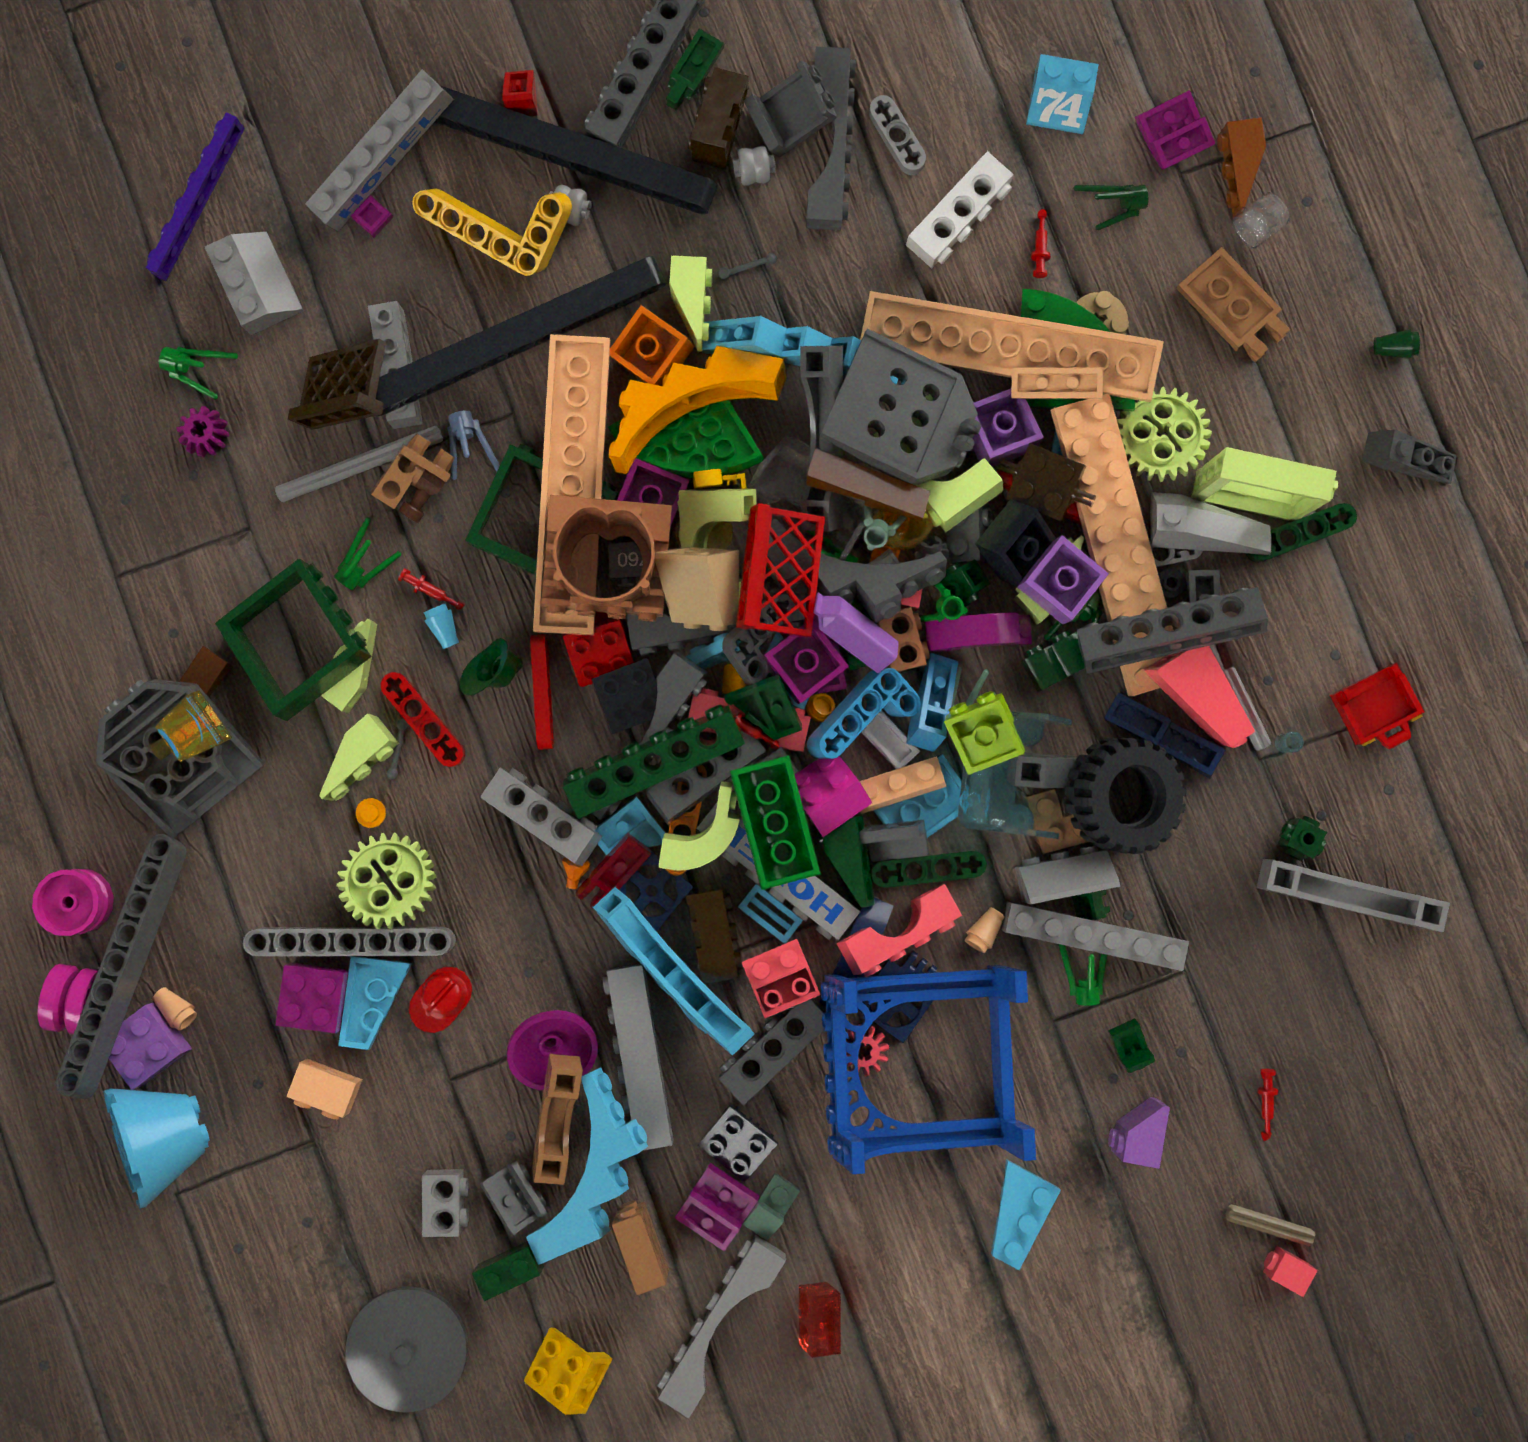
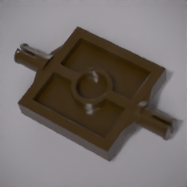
(1046, 482)

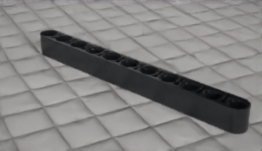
(578, 152)
(518, 334)

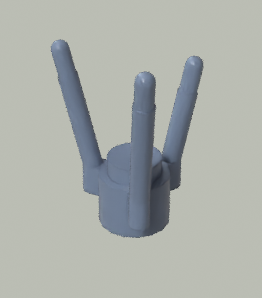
(462, 428)

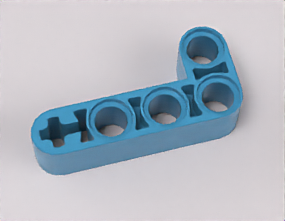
(858, 717)

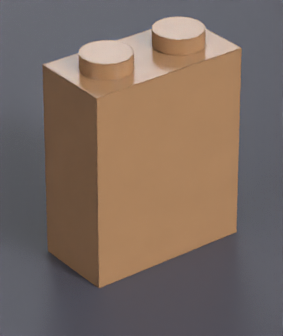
(640, 1247)

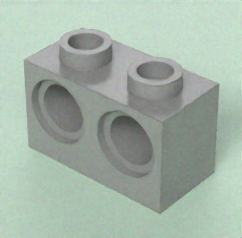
(436, 1201)

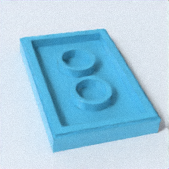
(935, 807)

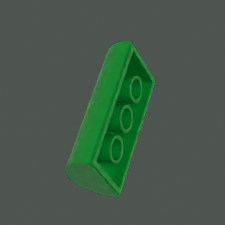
(775, 822)

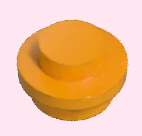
(820, 706)
(370, 812)

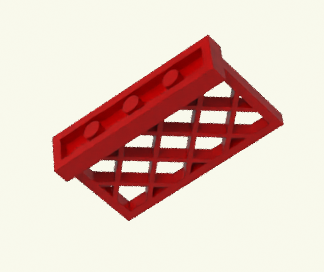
(755, 567)

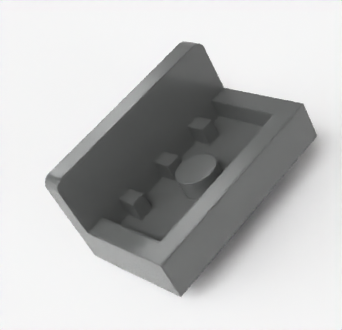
(964, 535)
(514, 1197)

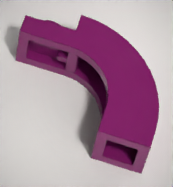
(978, 631)

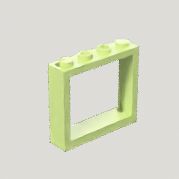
(1263, 484)

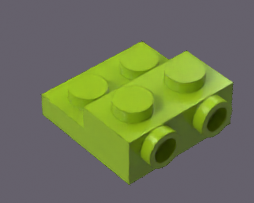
(984, 732)

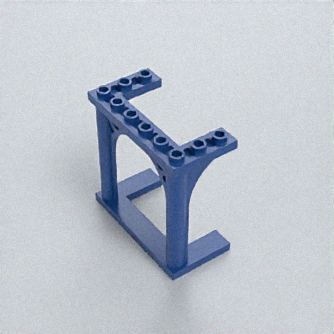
(856, 1144)

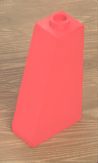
(1204, 694)

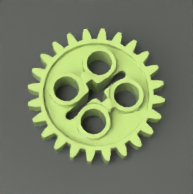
(1182, 417)
(363, 896)

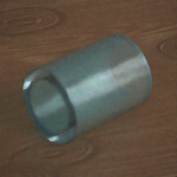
(1297, 739)

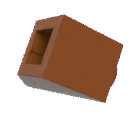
(1243, 150)

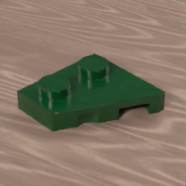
(767, 706)

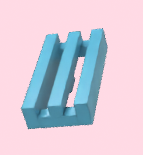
(790, 928)

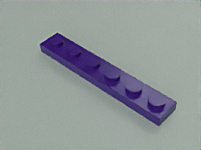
(191, 204)

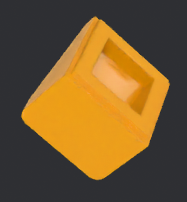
(731, 679)

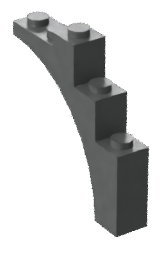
(874, 586)

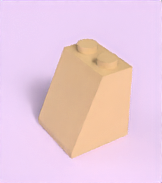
(700, 586)

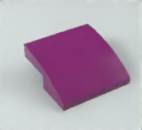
(1175, 130)
(717, 1207)

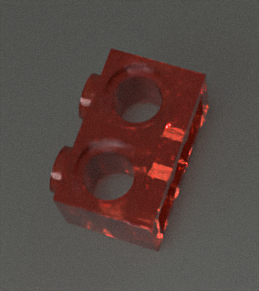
(819, 1319)

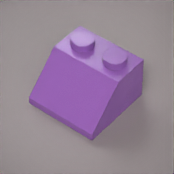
(1141, 1134)

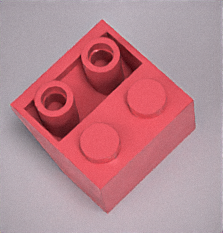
(781, 978)

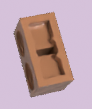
(909, 639)

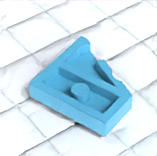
(711, 654)
(630, 819)

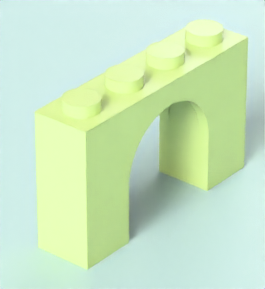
(958, 498)
(707, 507)

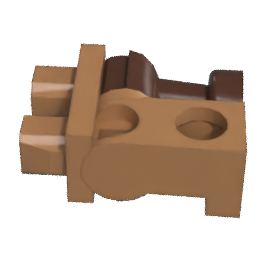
(413, 469)

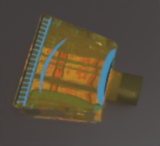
(189, 729)

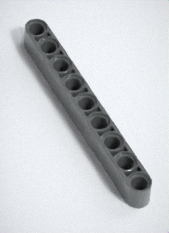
(111, 976)

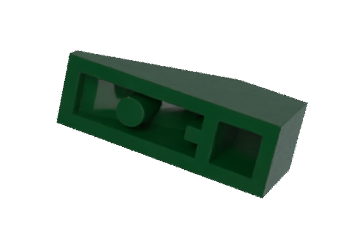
(851, 858)

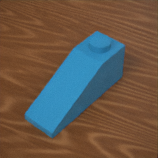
(936, 695)

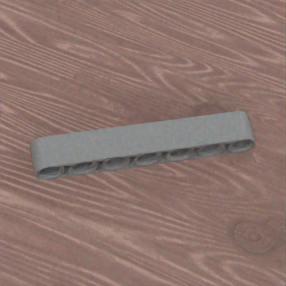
(335, 941)

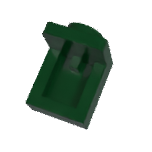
(1131, 1046)

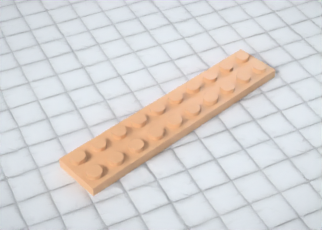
(1000, 342)
(573, 460)
(1114, 522)

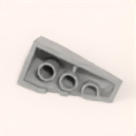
(1196, 525)

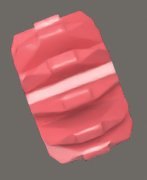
(874, 1050)

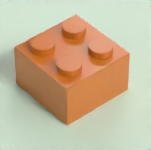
(650, 347)

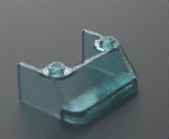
(989, 798)

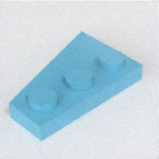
(368, 998)
(1022, 1212)

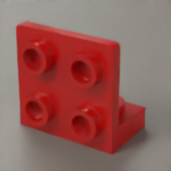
(598, 652)

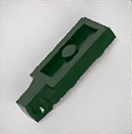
(693, 68)

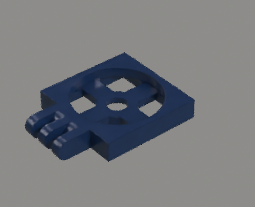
(661, 898)
(908, 1009)

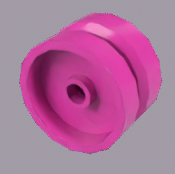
(72, 902)
(64, 997)

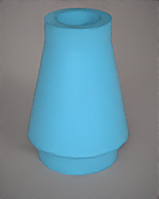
(442, 625)

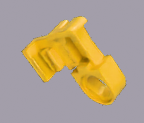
(714, 478)

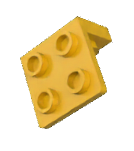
(566, 1373)

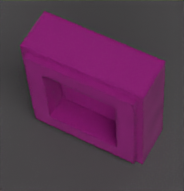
(372, 216)

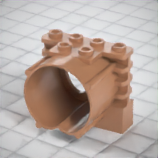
(578, 516)

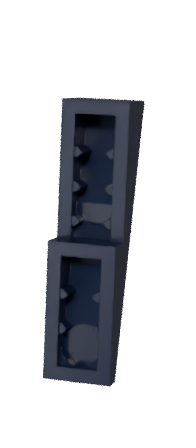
(1161, 731)

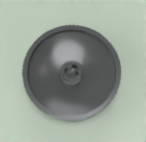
(406, 1349)

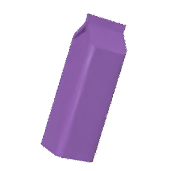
(855, 632)

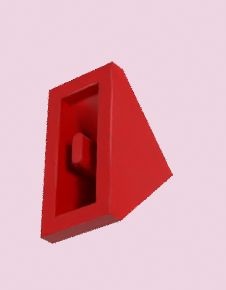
(520, 92)

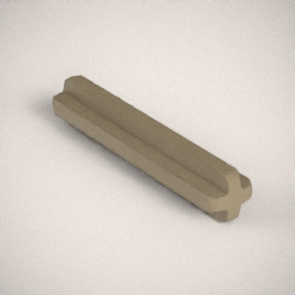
(1270, 1225)

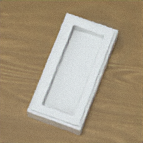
(889, 741)

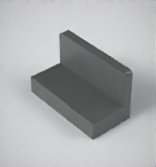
(896, 840)

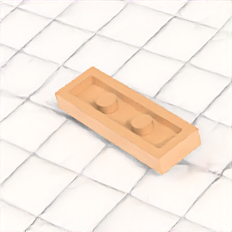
(1057, 383)
(903, 783)

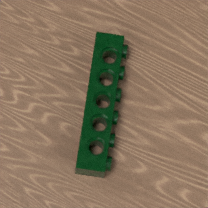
(588, 800)

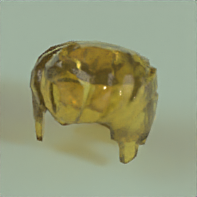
(911, 531)

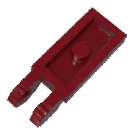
(615, 868)

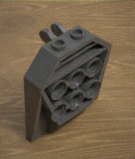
(946, 421)
(132, 727)

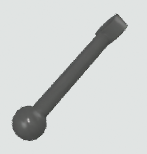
(724, 273)
(402, 725)

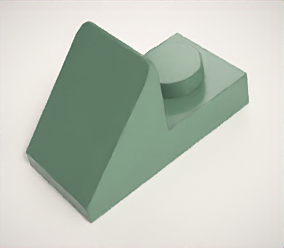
(771, 1207)

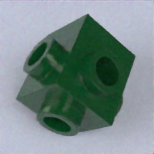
(965, 581)
(1292, 838)

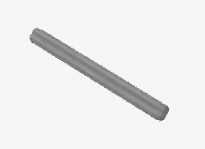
(350, 466)

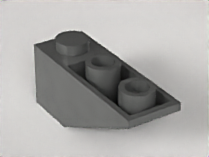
(1409, 456)
(1040, 770)

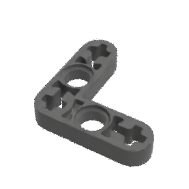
(751, 641)

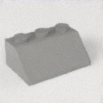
(254, 280)
(1066, 875)

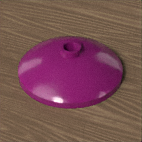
(530, 1051)

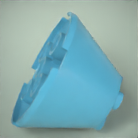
(155, 1137)

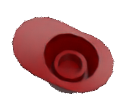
(440, 999)

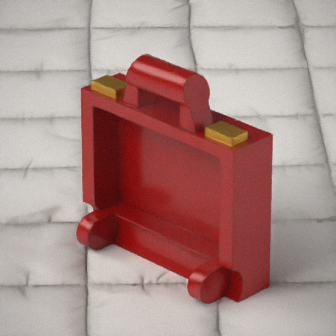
(1378, 706)

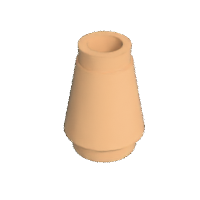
(984, 931)
(175, 1010)

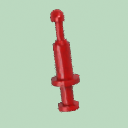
(1041, 254)
(428, 589)
(753, 730)
(1268, 1093)

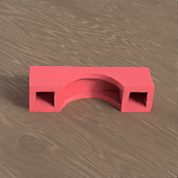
(709, 699)
(930, 913)

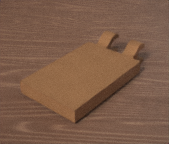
(1233, 304)

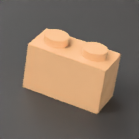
(324, 1089)

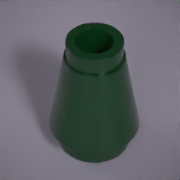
(1398, 344)

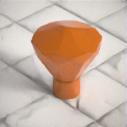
(574, 872)

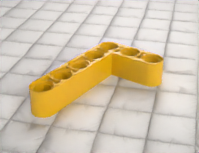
(495, 232)

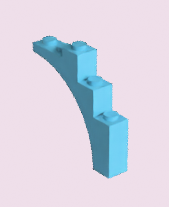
(671, 972)
(603, 1178)

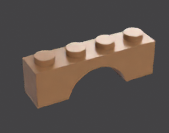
(553, 1130)

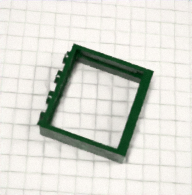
(492, 547)
(231, 628)

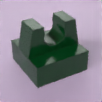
(1090, 905)

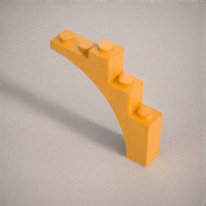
(686, 388)

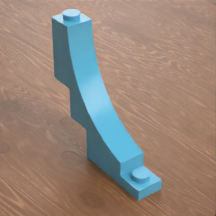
(771, 339)

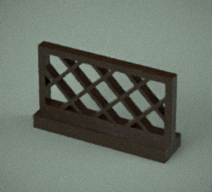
(340, 406)

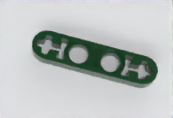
(1302, 535)
(928, 869)

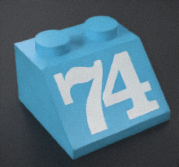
(1061, 94)

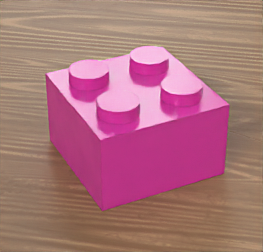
(830, 793)

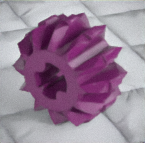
(193, 429)

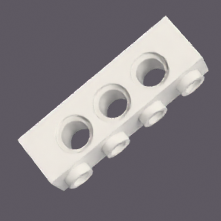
(985, 173)

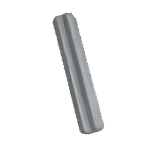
(1259, 738)

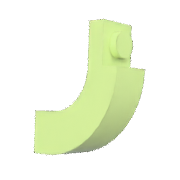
(697, 850)

